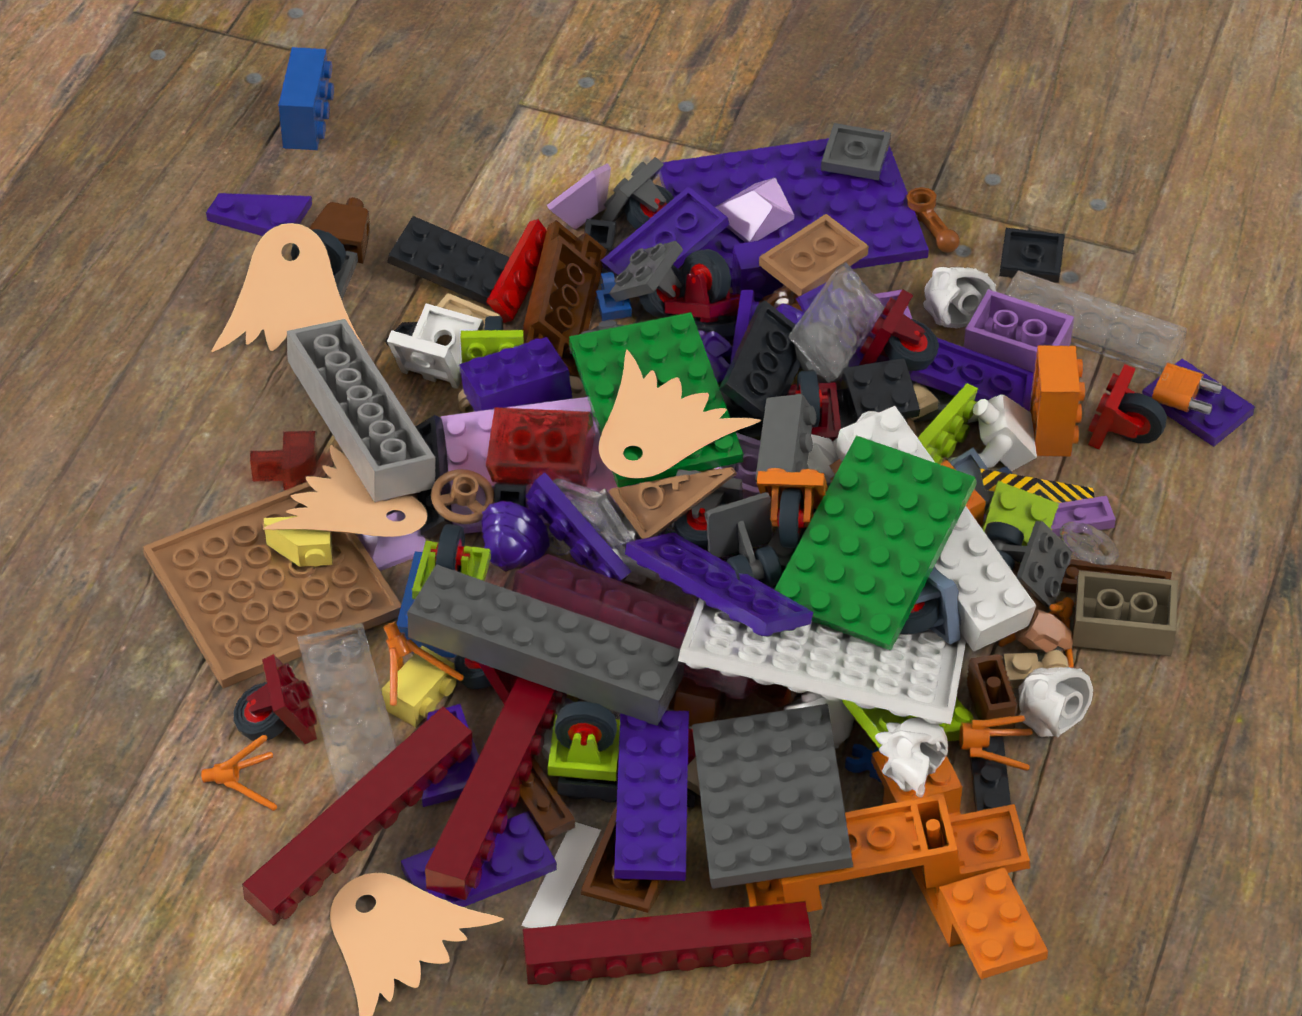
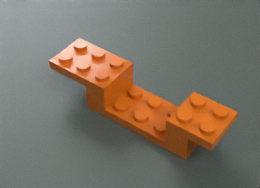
(907, 837)
(979, 910)

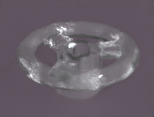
(1086, 547)

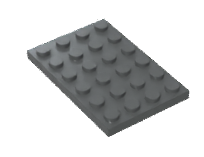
(771, 796)

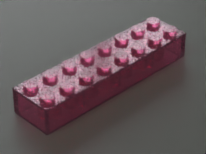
(623, 607)

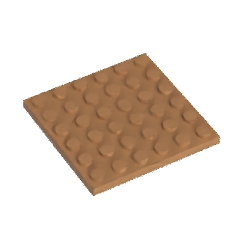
(253, 601)

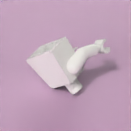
(1005, 431)

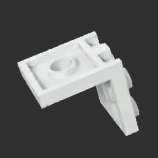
(423, 354)

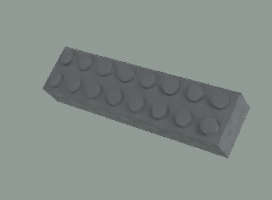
(546, 644)

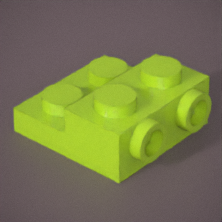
(1019, 509)

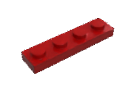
(518, 272)

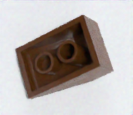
(600, 881)

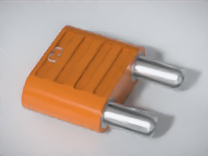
(1179, 387)

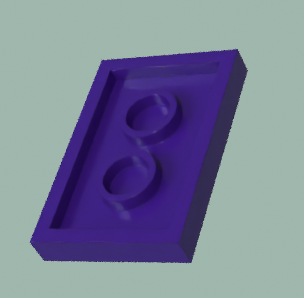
(1226, 415)

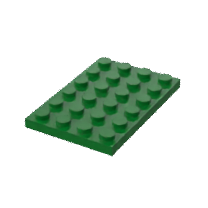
(671, 350)
(875, 540)

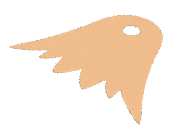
(285, 293)
(659, 424)
(346, 506)
(395, 934)

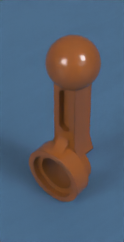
(946, 239)

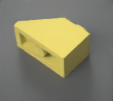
(300, 545)

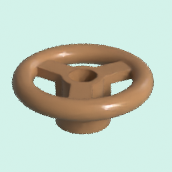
(462, 493)

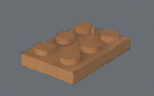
(813, 255)

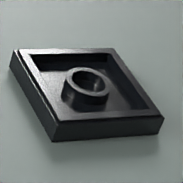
(1032, 253)

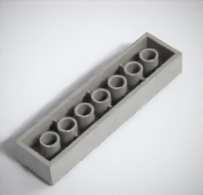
(361, 410)

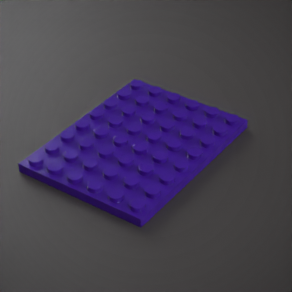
(864, 206)

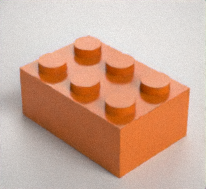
(1056, 400)

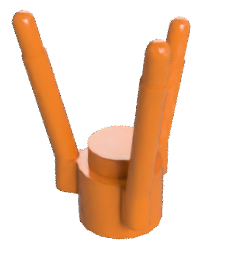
(977, 735)

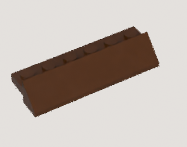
(564, 290)

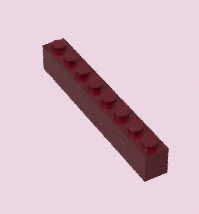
(492, 789)
(358, 816)
(667, 943)

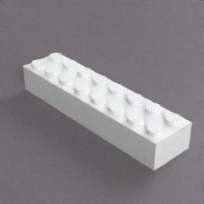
(990, 595)

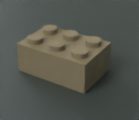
(1125, 613)

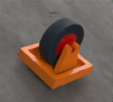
(792, 500)

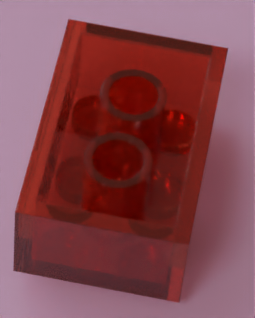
(540, 441)

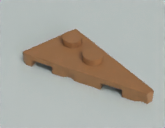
(660, 503)

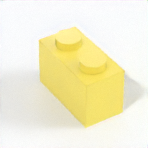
(419, 688)

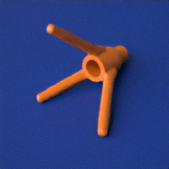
(1061, 610)
(399, 647)
(228, 772)

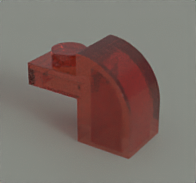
(290, 464)

